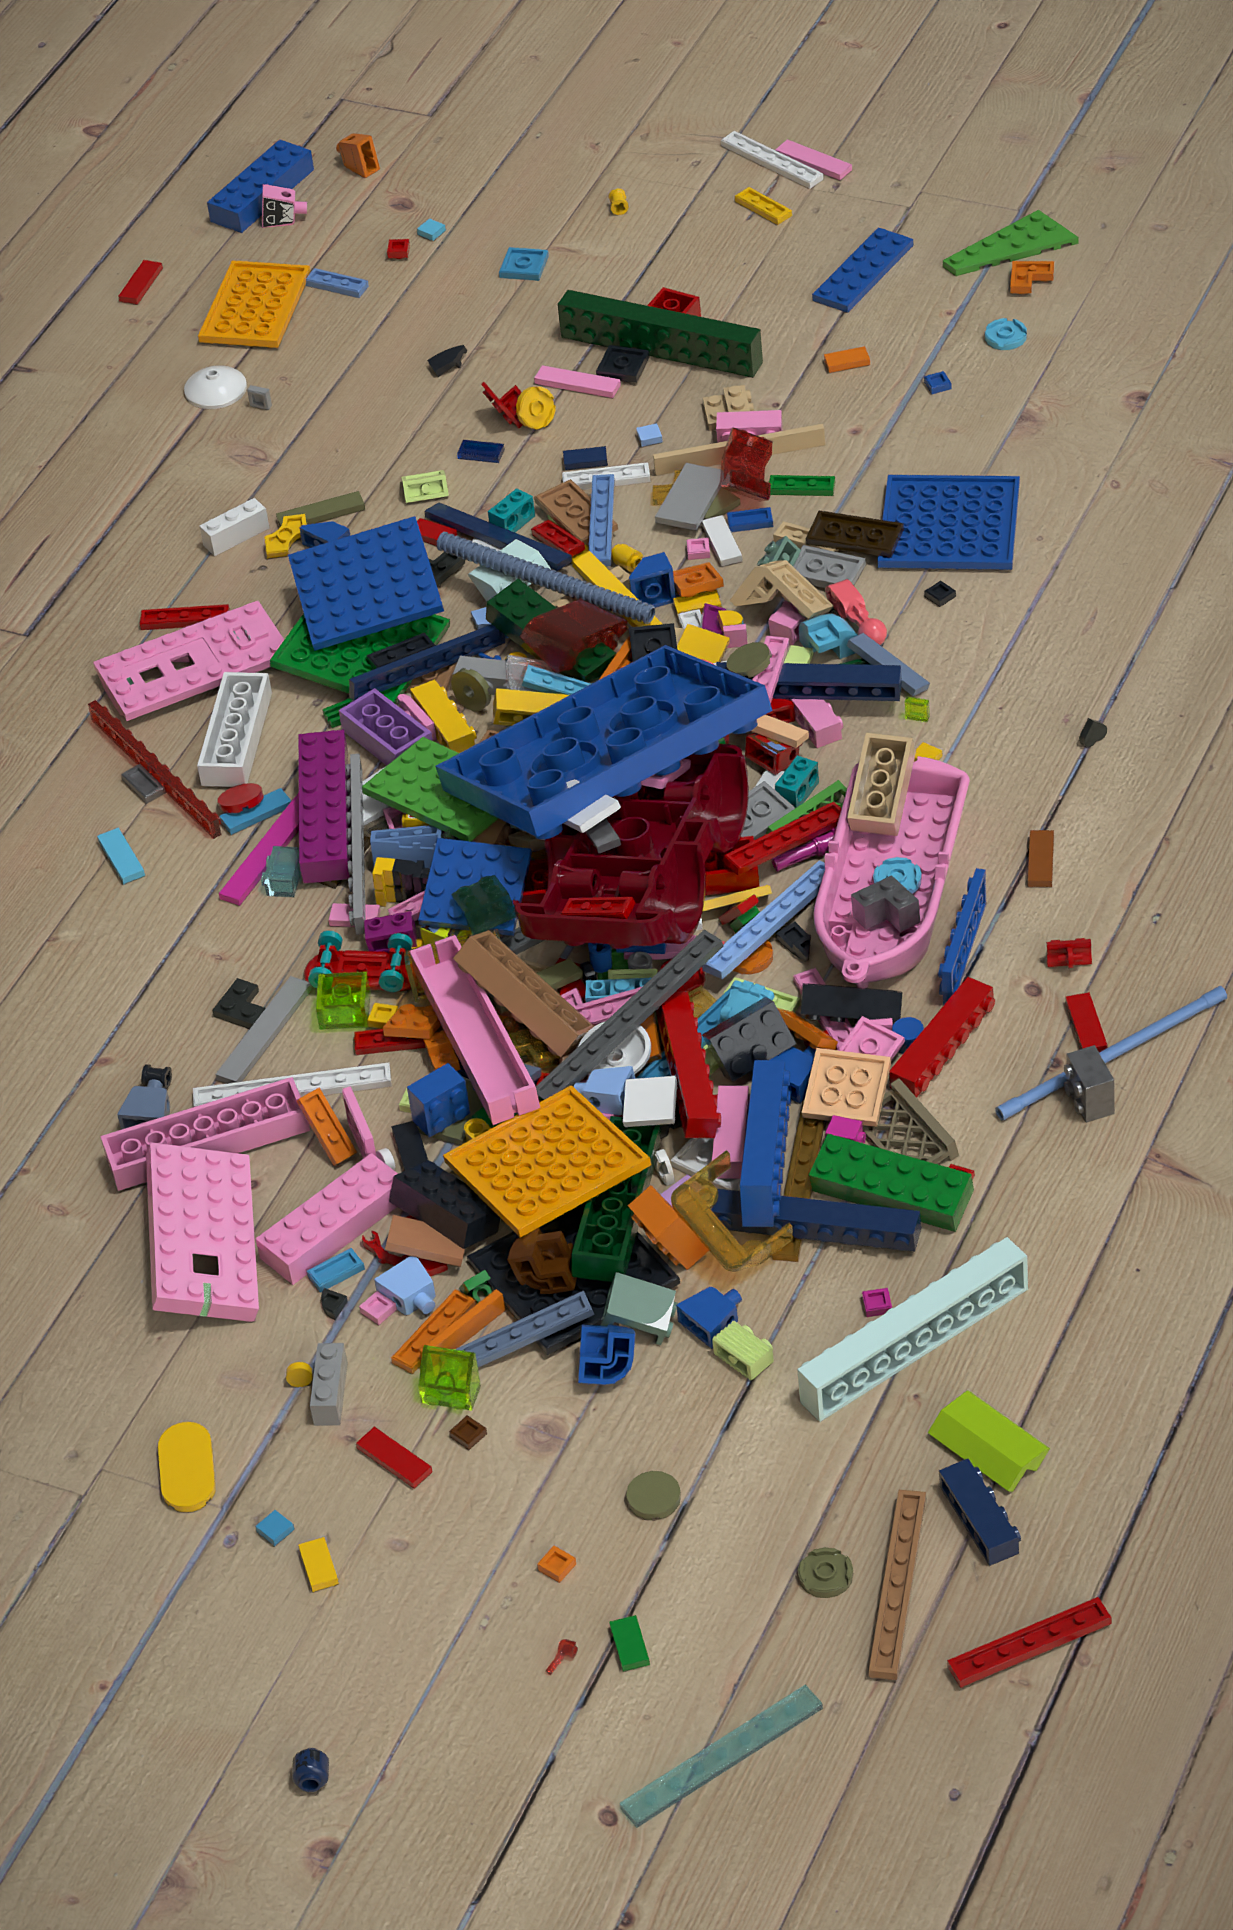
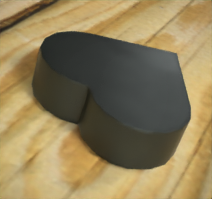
(1092, 732)

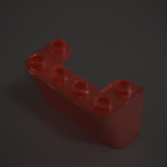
(570, 629)

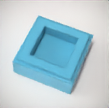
(431, 229)

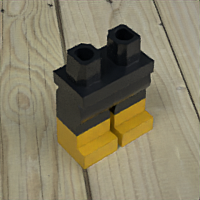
(398, 879)

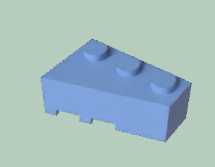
(405, 843)

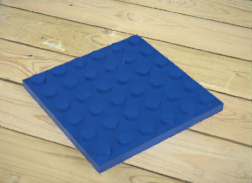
(952, 521)
(365, 583)

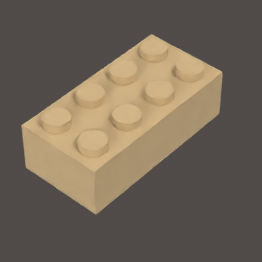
(881, 784)

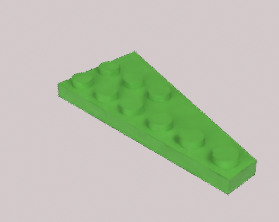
(1014, 242)

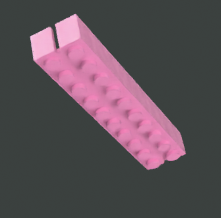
(475, 1033)

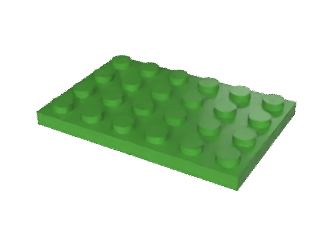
(415, 789)

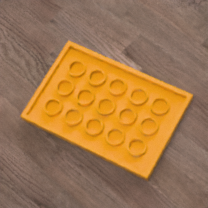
(254, 304)

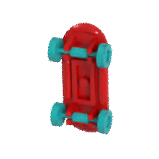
(384, 969)

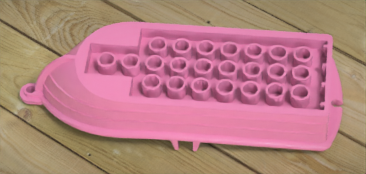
(924, 837)

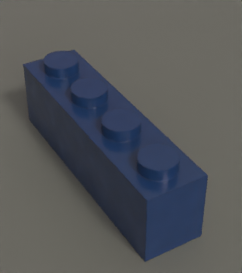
(979, 1511)

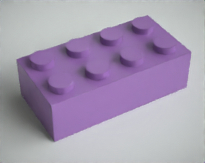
(381, 726)

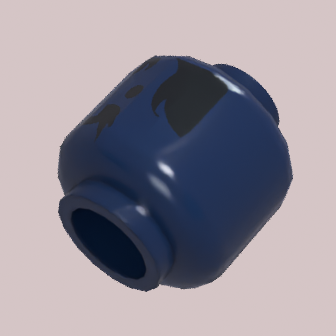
(310, 1769)

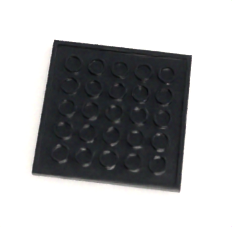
(524, 1300)

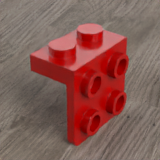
(506, 403)

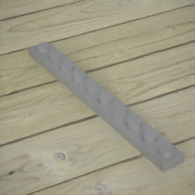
(356, 849)

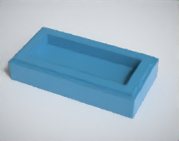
(335, 1270)

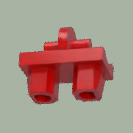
(1069, 952)

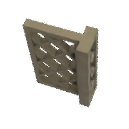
(924, 1122)

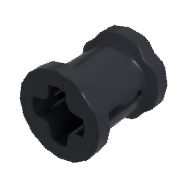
(162, 1075)

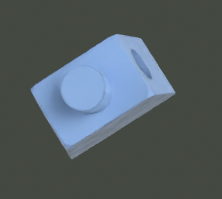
(606, 1088)
(408, 1286)

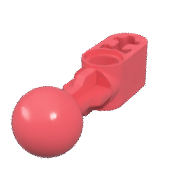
(851, 605)

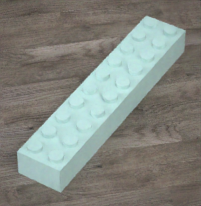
(912, 1329)

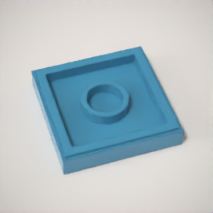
(524, 264)

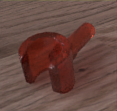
(565, 1648)

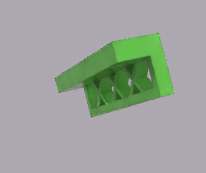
(826, 796)

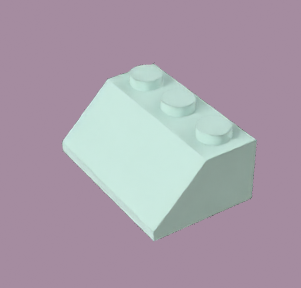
(491, 581)

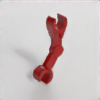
(383, 1256)

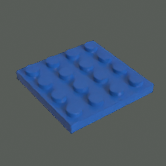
(463, 864)

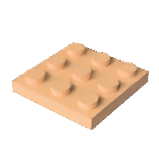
(846, 1086)

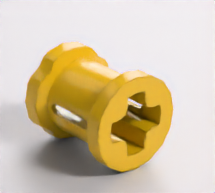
(618, 201)

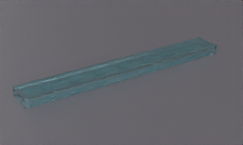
(720, 1756)

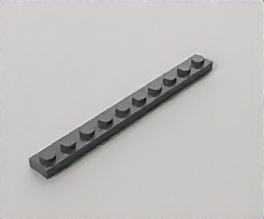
(630, 1015)

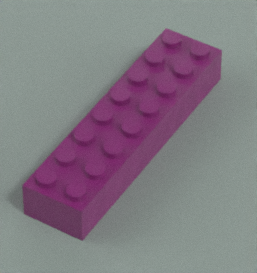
(323, 806)

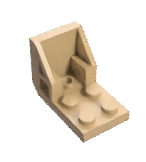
(783, 580)

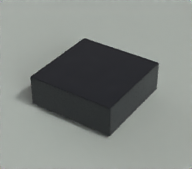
(940, 593)

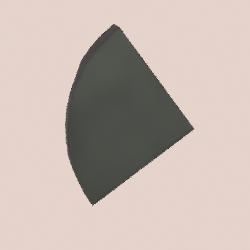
(333, 1303)

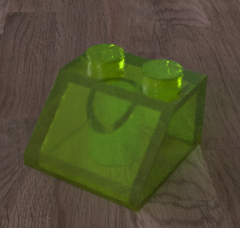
(449, 1378)

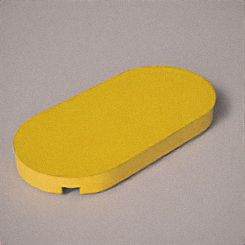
(186, 1466)

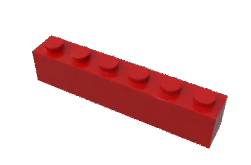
(943, 1035)

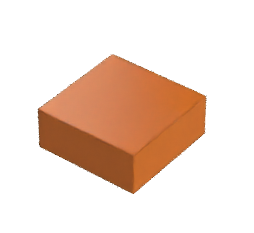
(556, 1564)

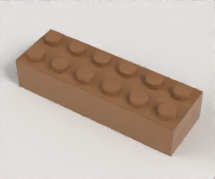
(523, 993)

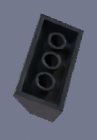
(849, 1002)

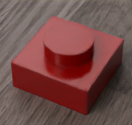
(398, 248)

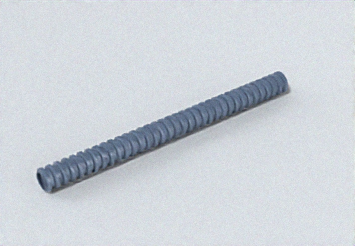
(545, 577)

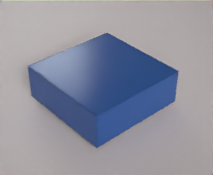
(937, 382)

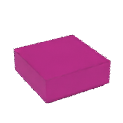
(876, 1302)

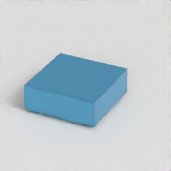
(274, 1527)

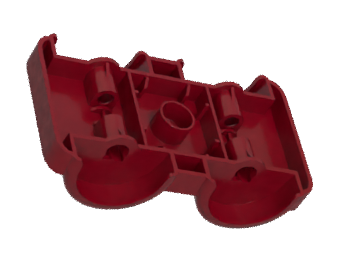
(659, 859)

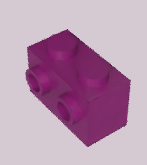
(381, 928)

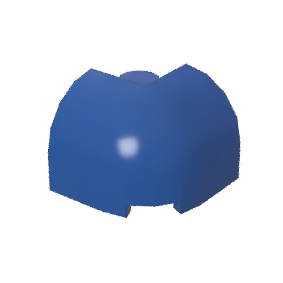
(605, 1353)

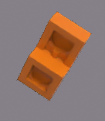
(441, 1051)

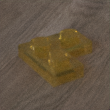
(534, 1048)

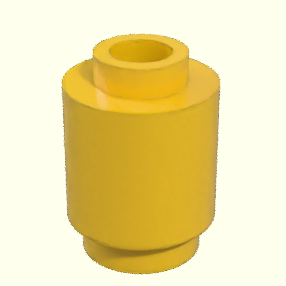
(626, 556)

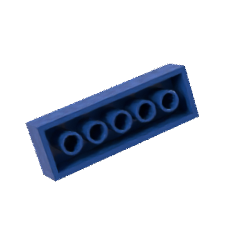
(241, 200)

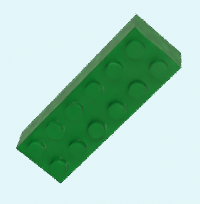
(891, 1180)

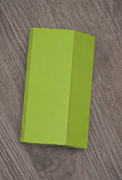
(988, 1440)

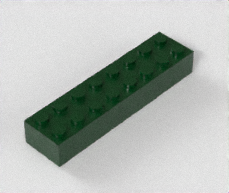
(606, 1226)

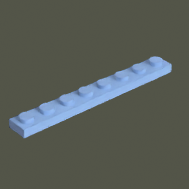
(766, 922)

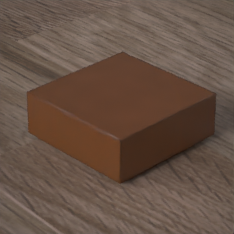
(468, 1432)

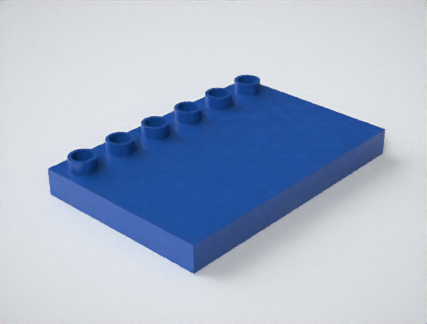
(604, 738)

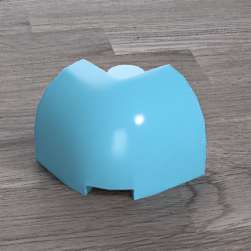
(827, 633)

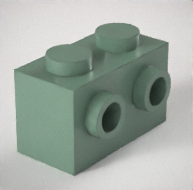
(781, 550)

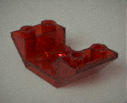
(745, 465)

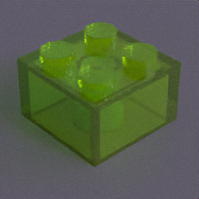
(343, 1000)

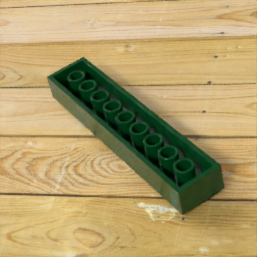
(662, 332)

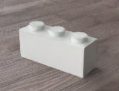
(234, 527)

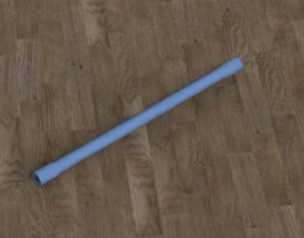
(1206, 1001)

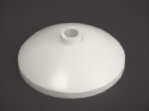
(215, 387)
(632, 1051)

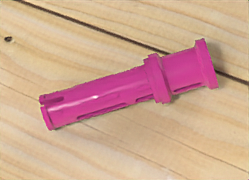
(816, 846)

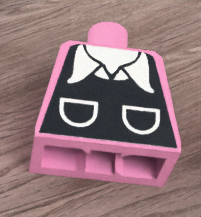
(280, 206)

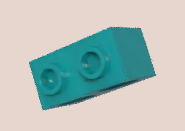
(513, 511)
(798, 780)

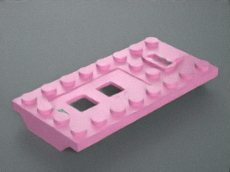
(229, 642)

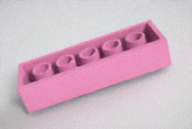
(328, 1220)

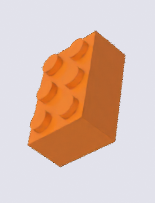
(666, 1228)

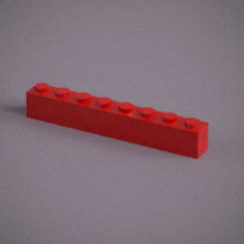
(687, 1063)

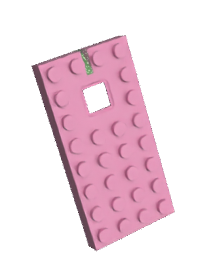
(204, 1208)

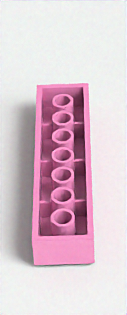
(221, 1125)

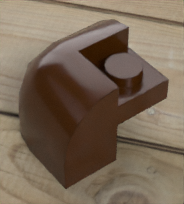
(543, 1262)

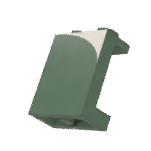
(640, 1306)

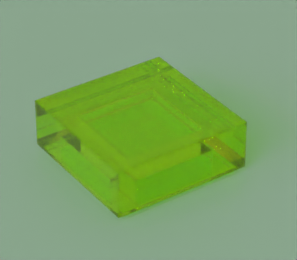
(917, 709)

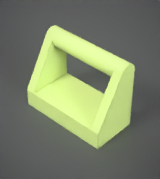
(425, 486)

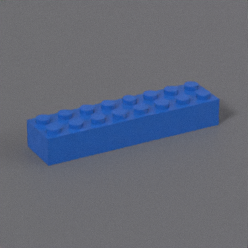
(765, 1143)

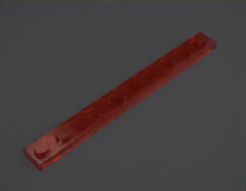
(139, 754)

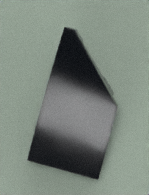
(447, 359)
(795, 940)

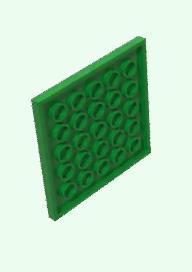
(345, 660)

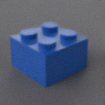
(438, 1100)

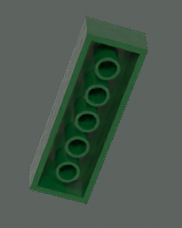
(519, 604)

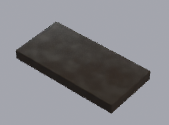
(855, 533)

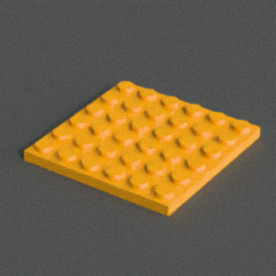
(546, 1161)

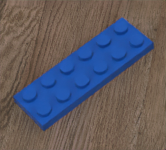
(862, 269)
(964, 935)

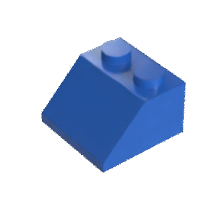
(653, 580)

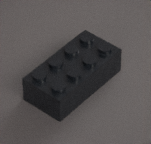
(444, 1204)

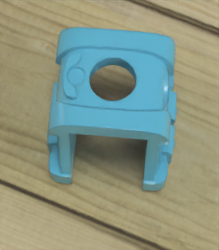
(742, 996)

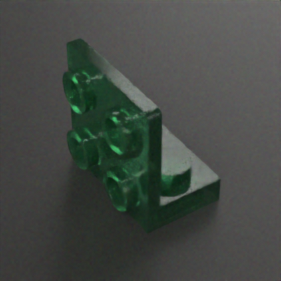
(484, 904)

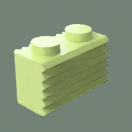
(743, 1350)

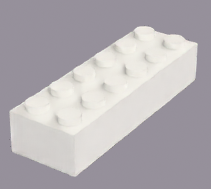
(234, 729)

